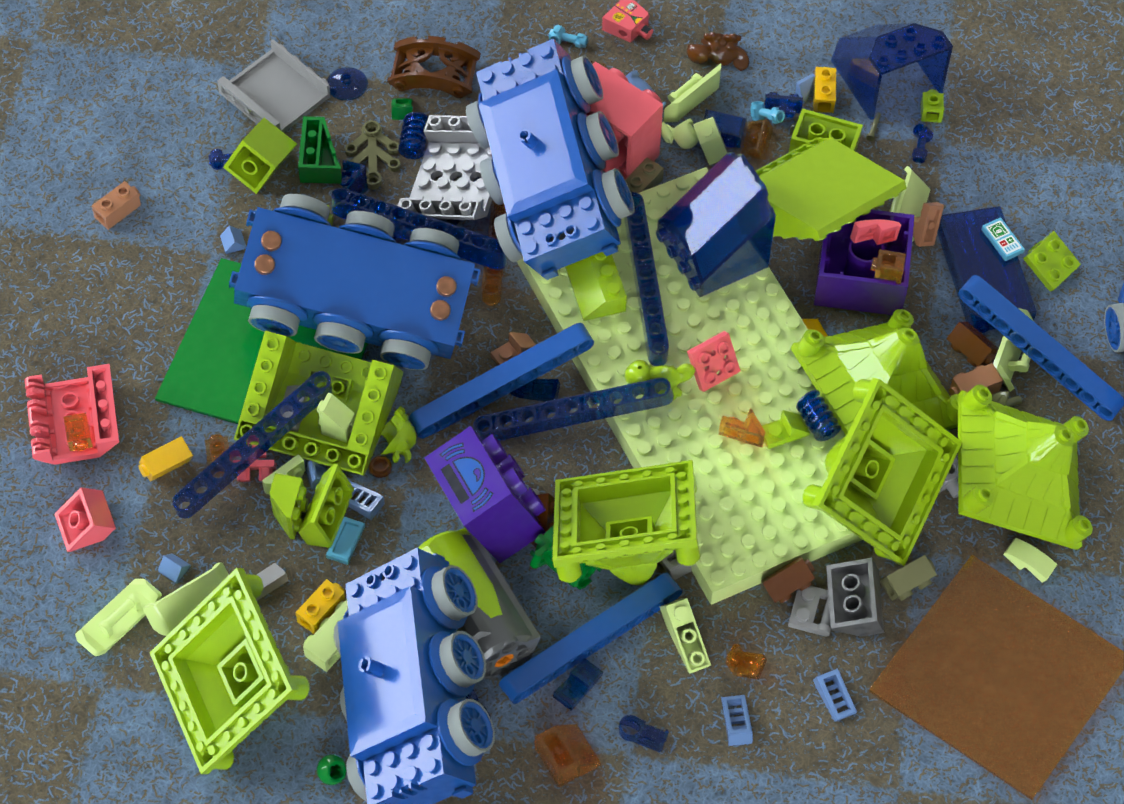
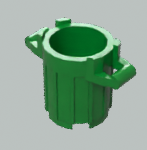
(544, 555)

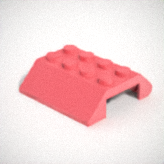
(66, 398)

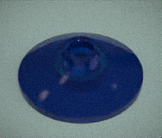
(347, 89)

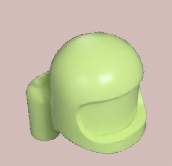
(683, 134)

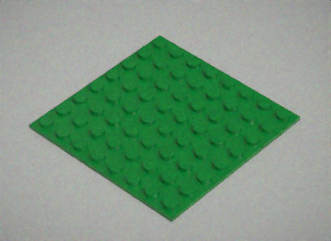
(220, 353)

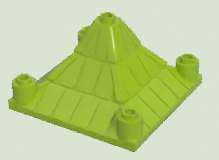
(881, 352)
(1020, 470)
(885, 471)
(625, 521)
(224, 671)

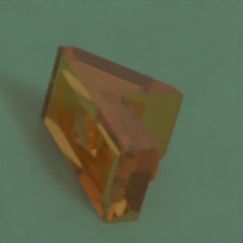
(748, 431)

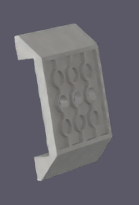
(450, 154)

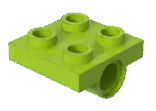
(1051, 261)

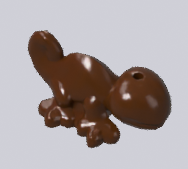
(720, 49)

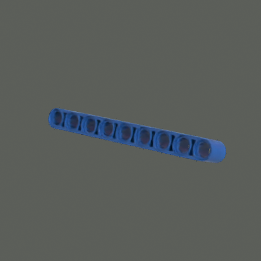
(1041, 348)
(501, 380)
(589, 638)

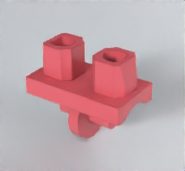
(264, 466)

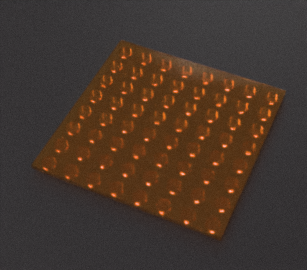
(1000, 676)

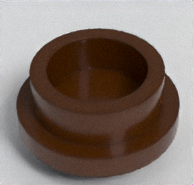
(380, 467)

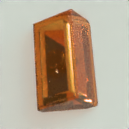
(757, 139)

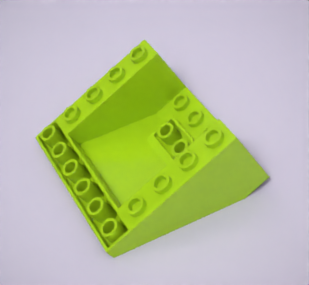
(824, 188)
(359, 384)

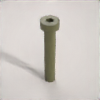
(870, 136)

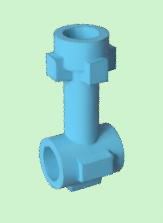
(559, 34)
(758, 112)

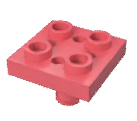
(703, 356)

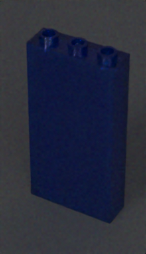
(971, 253)

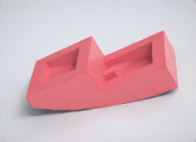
(879, 230)

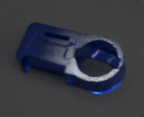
(647, 735)

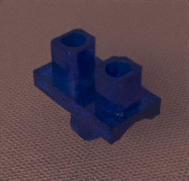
(789, 104)

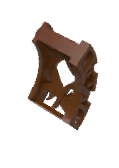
(419, 51)

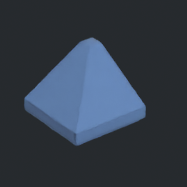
(805, 86)

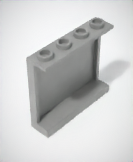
(276, 89)

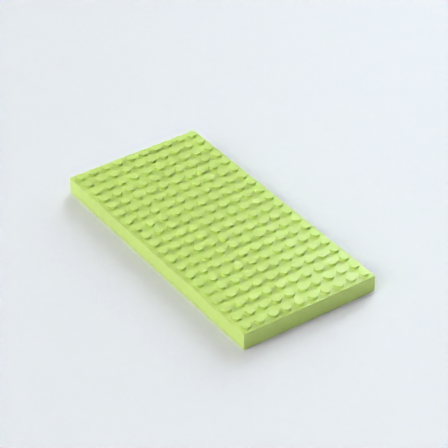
(746, 494)

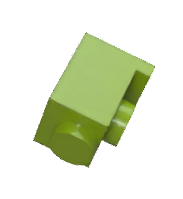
(932, 102)

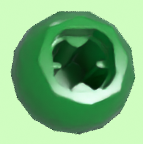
(327, 765)

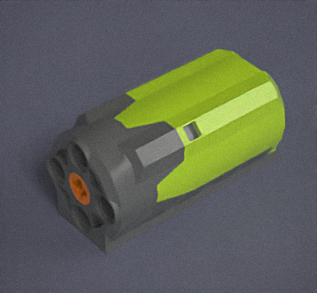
(499, 619)

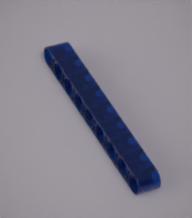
(472, 245)
(641, 248)
(584, 413)
(248, 454)

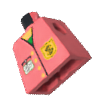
(627, 21)

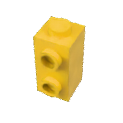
(824, 90)
(165, 459)
(320, 605)

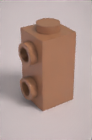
(116, 205)
(981, 375)

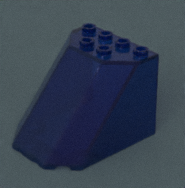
(885, 48)
(720, 226)

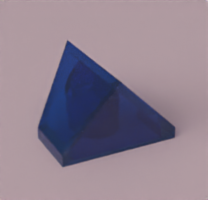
(354, 177)

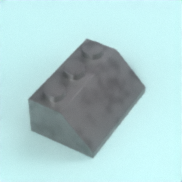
(855, 597)

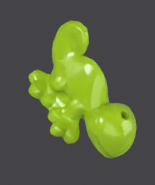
(641, 371)

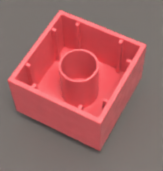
(633, 117)

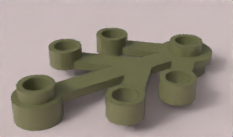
(372, 151)

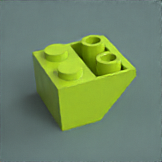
(288, 502)

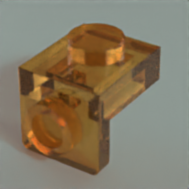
(745, 663)

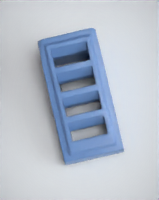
(367, 511)
(839, 684)
(737, 734)

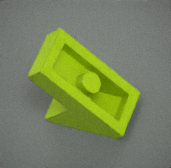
(785, 430)

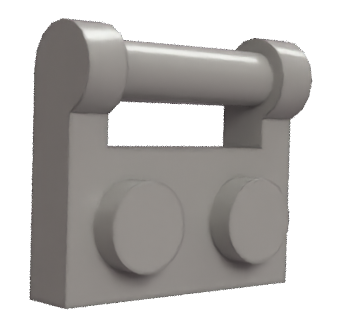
(805, 610)

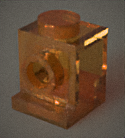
(889, 265)
(78, 432)
(215, 447)

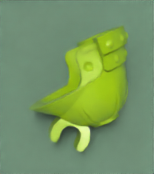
(399, 435)

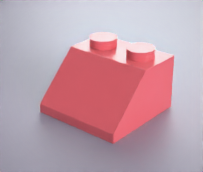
(85, 519)

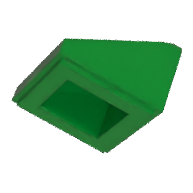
(401, 107)

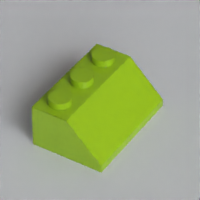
(818, 125)
(597, 286)
(326, 508)

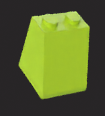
(259, 155)

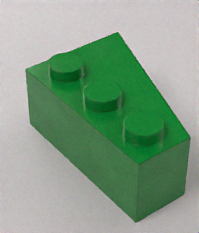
(317, 154)

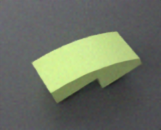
(1028, 556)

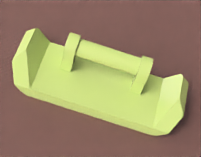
(691, 94)
(911, 199)
(1007, 359)
(176, 606)
(117, 617)

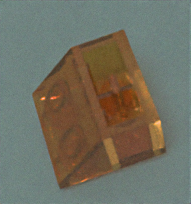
(565, 753)

